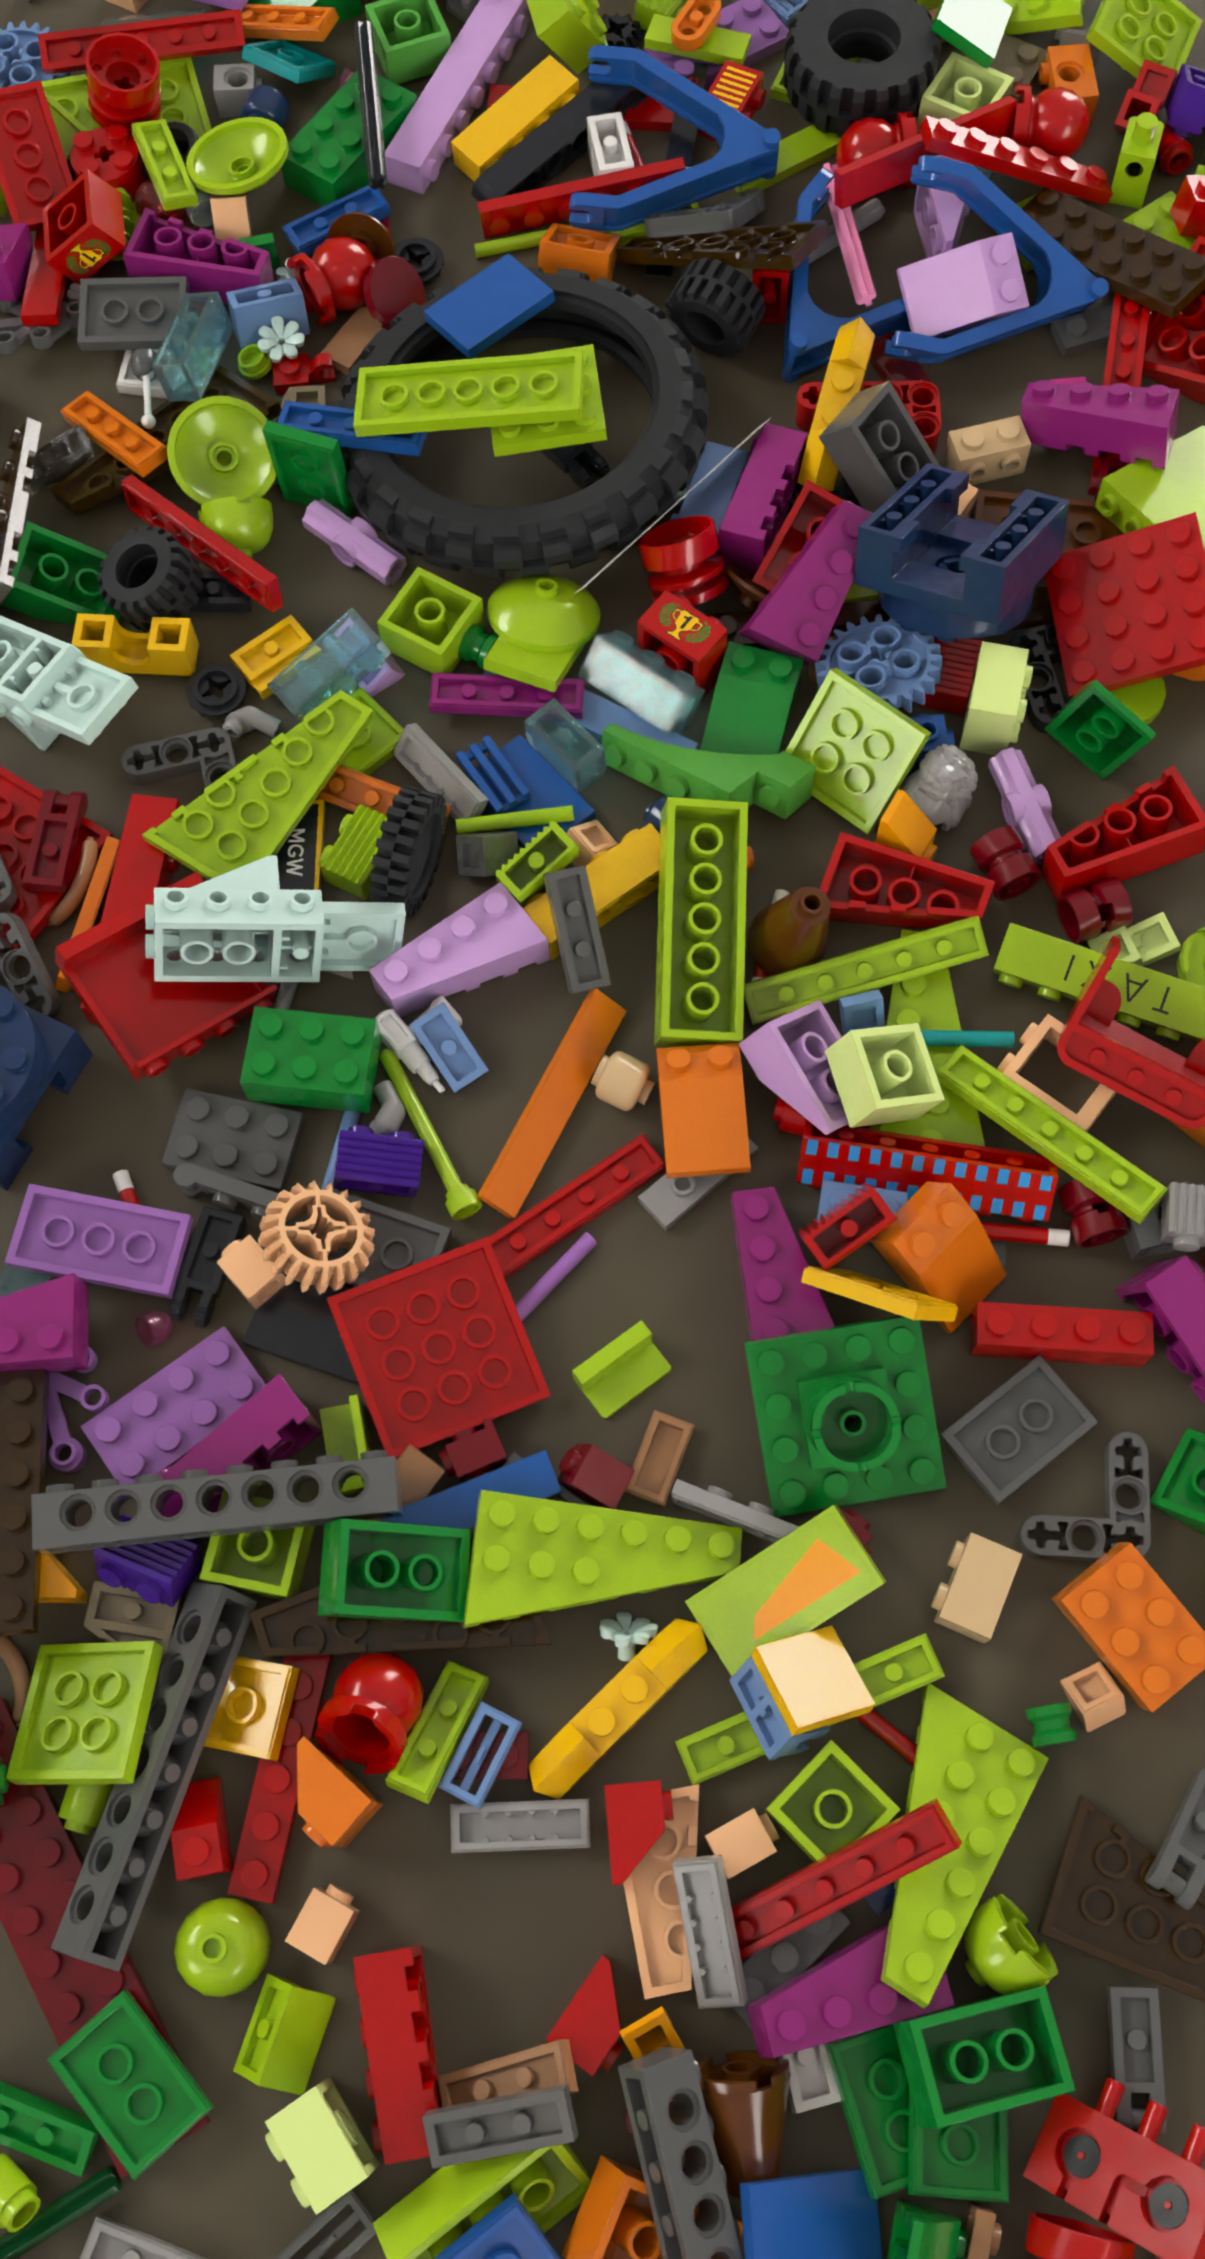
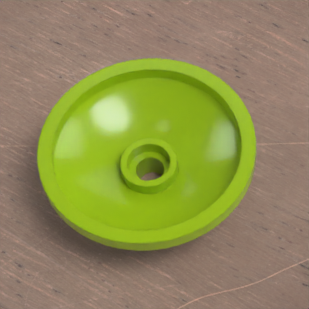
(237, 156)
(216, 428)
(543, 613)

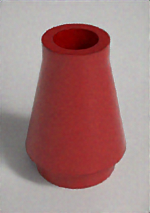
(1174, 152)

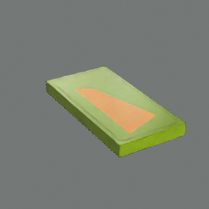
(786, 1588)

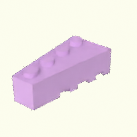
(465, 949)

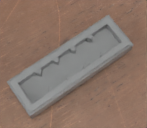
(439, 773)
(674, 1197)
(718, 1505)
(521, 1826)
(710, 1931)

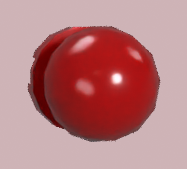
(1051, 120)
(873, 135)
(332, 277)
(371, 1712)

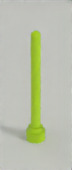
(461, 1199)

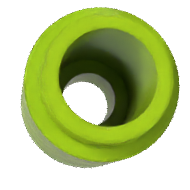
(84, 1806)
(17, 2196)

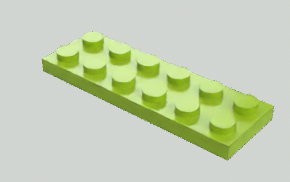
(469, 393)

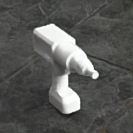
(406, 1044)

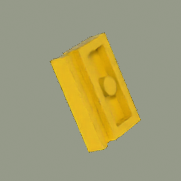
(271, 653)

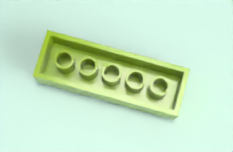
(701, 922)

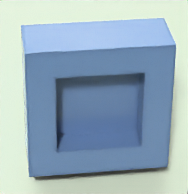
(862, 1011)

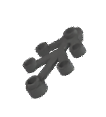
(41, 336)

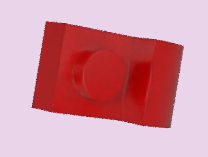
(1148, 93)

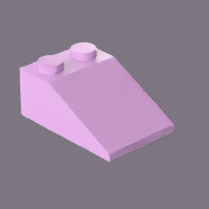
(939, 218)
(963, 287)
(793, 1064)

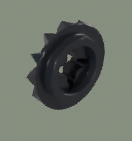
(630, 31)
(422, 252)
(226, 679)

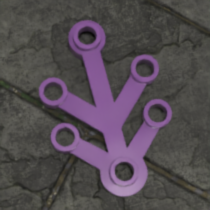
(57, 1421)

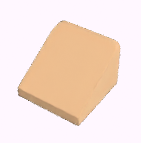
(590, 839)
(1094, 1696)

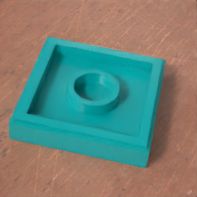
(289, 60)

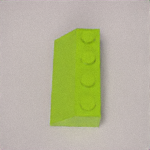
(459, 2195)

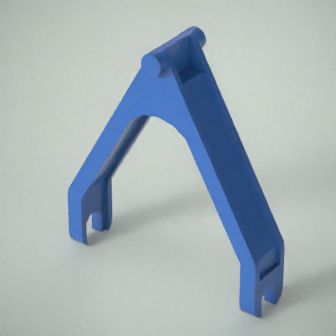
(745, 152)
(1062, 281)
(808, 329)

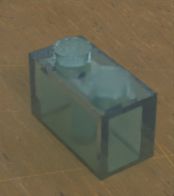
(566, 745)

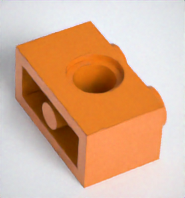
(1072, 69)

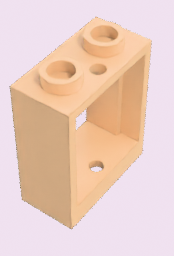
(1011, 1065)

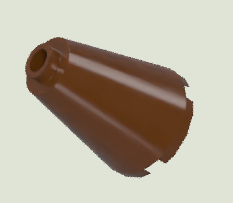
(790, 931)
(748, 2114)

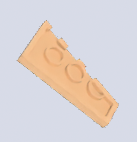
(655, 1902)

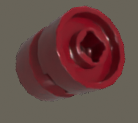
(1003, 858)
(1100, 908)
(1094, 1219)

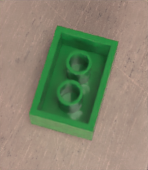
(311, 1059)
(983, 2057)

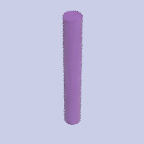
(555, 1275)

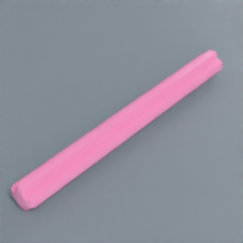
(851, 248)

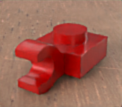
(302, 371)

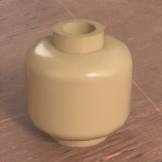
(622, 1081)

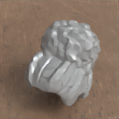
(943, 785)

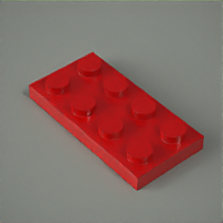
(30, 154)

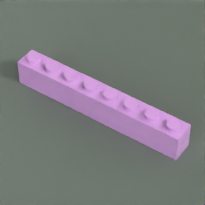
(455, 92)

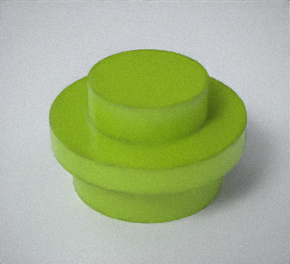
(254, 363)

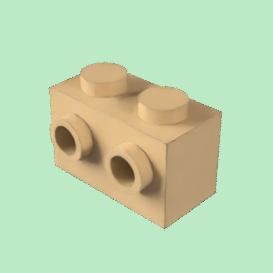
(988, 450)
(976, 1587)

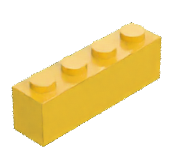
(514, 117)
(616, 882)

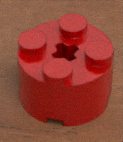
(109, 155)

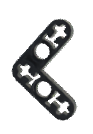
(1042, 657)

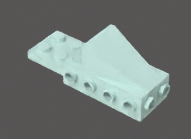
(55, 688)
(256, 932)

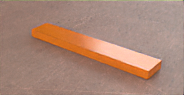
(551, 1104)

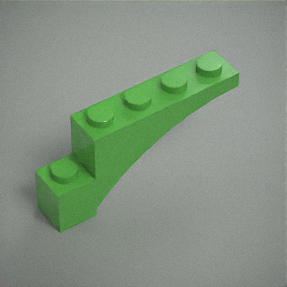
(771, 781)

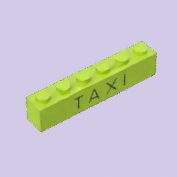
(1063, 968)

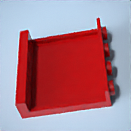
(144, 1017)

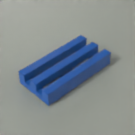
(477, 752)

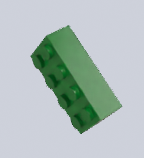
(329, 151)

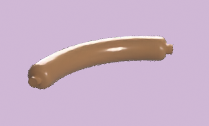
(79, 885)
(19, 1673)

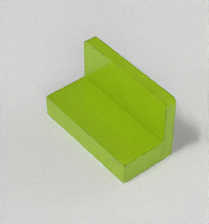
(621, 1370)
(347, 1435)
(284, 2035)

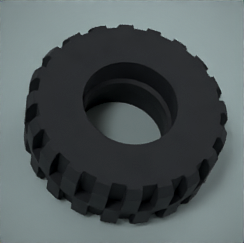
(841, 92)

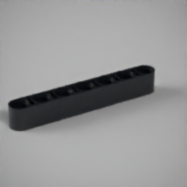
(554, 142)

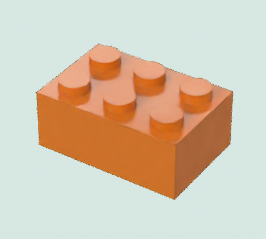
(1135, 1625)

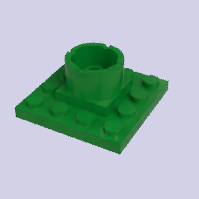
(809, 1387)

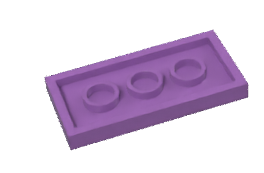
(744, 16)
(99, 1240)
(174, 1408)

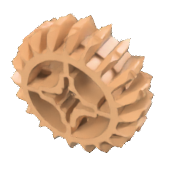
(301, 1253)

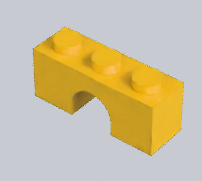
(165, 650)

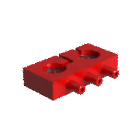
(1124, 2173)

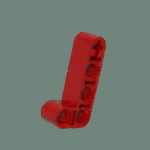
(918, 397)

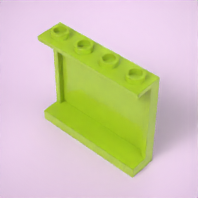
(1149, 495)

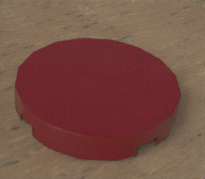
(391, 288)

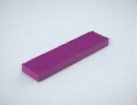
(500, 695)

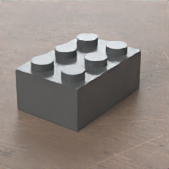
(876, 445)

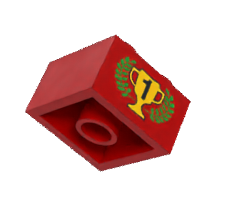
(83, 227)
(684, 638)

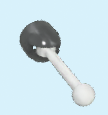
(142, 368)

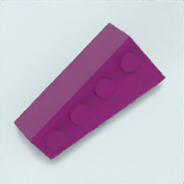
(1103, 419)
(811, 591)
(1177, 1298)
(262, 1431)

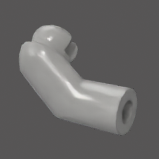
(248, 719)
(391, 1111)

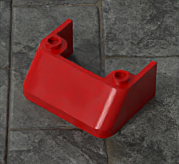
(1127, 1059)

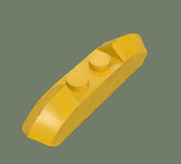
(840, 385)
(617, 1708)

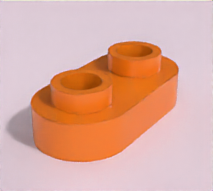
(695, 24)

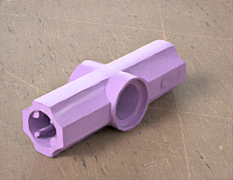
(354, 542)
(1024, 802)

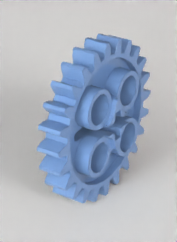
(21, 56)
(885, 660)

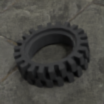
(409, 848)

